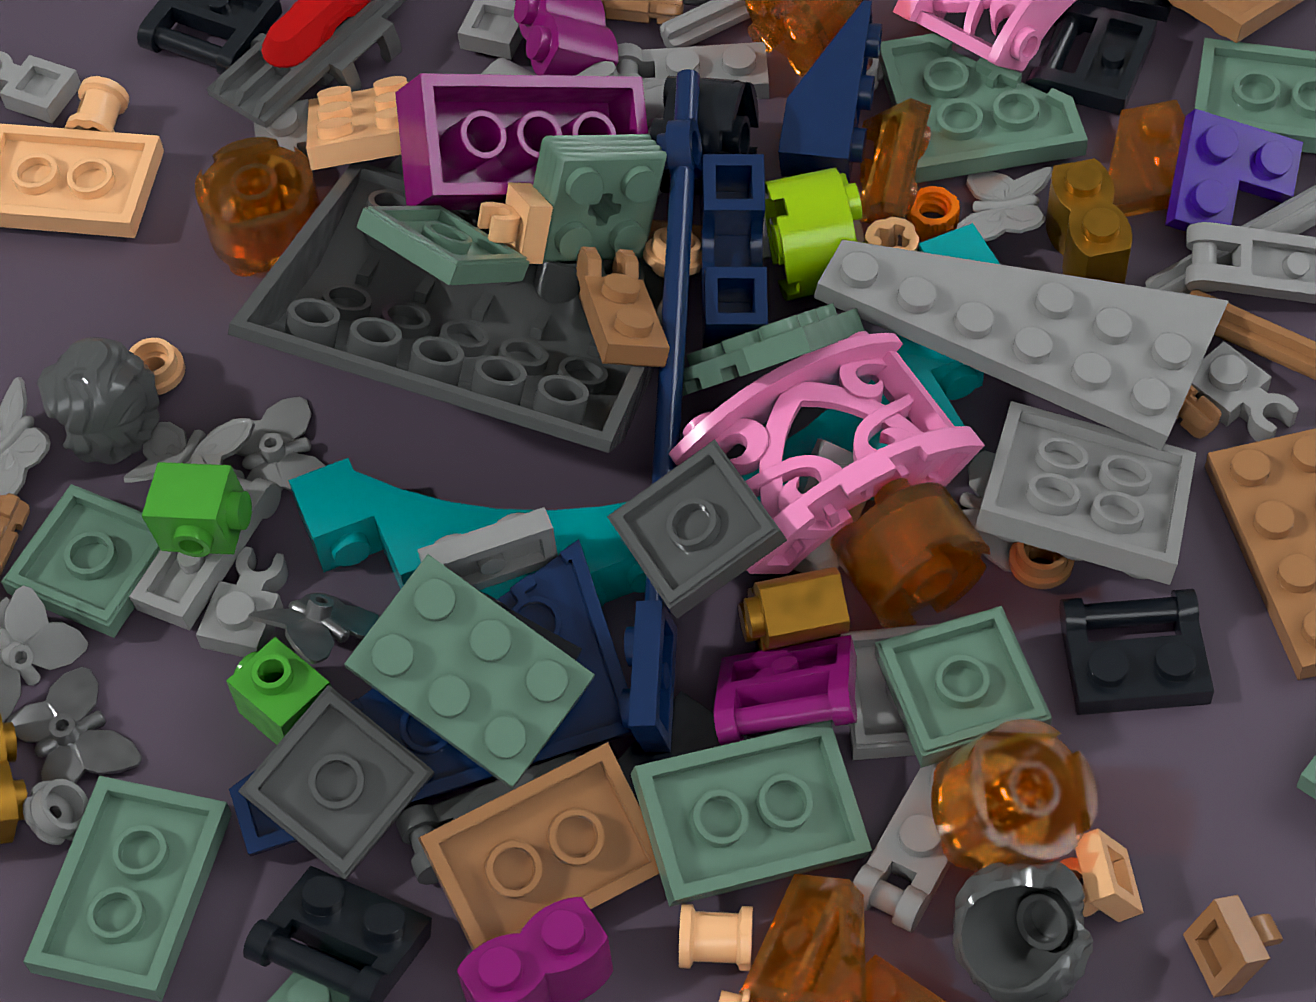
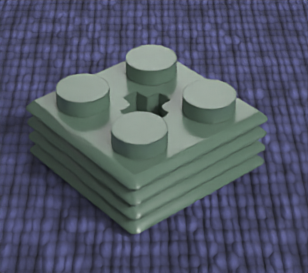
(599, 192)

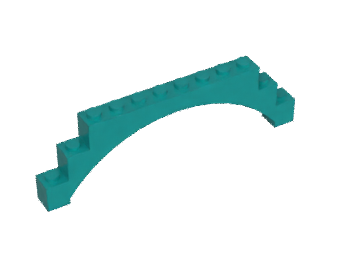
(359, 515)

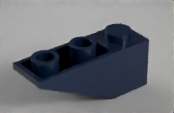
(826, 104)

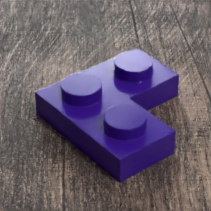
(1225, 157)

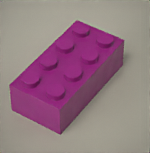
(481, 131)

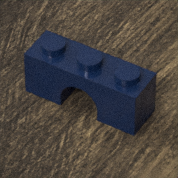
(732, 246)

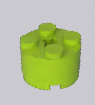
(806, 224)

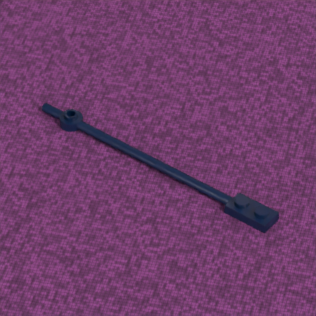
(653, 640)

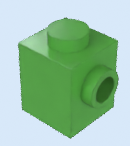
(196, 508)
(274, 688)

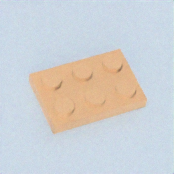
(353, 125)
(76, 179)

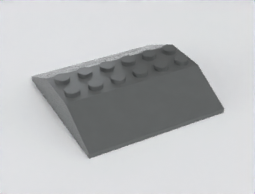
(484, 347)

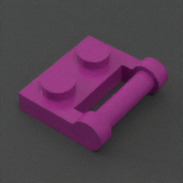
(786, 688)

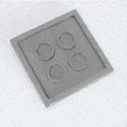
(1088, 493)

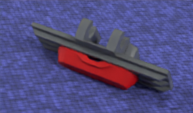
(306, 48)

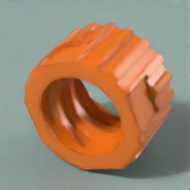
(934, 200)

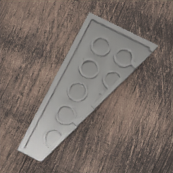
(1069, 339)

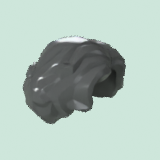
(101, 399)
(1022, 931)

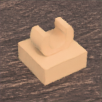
(519, 222)
(1106, 876)

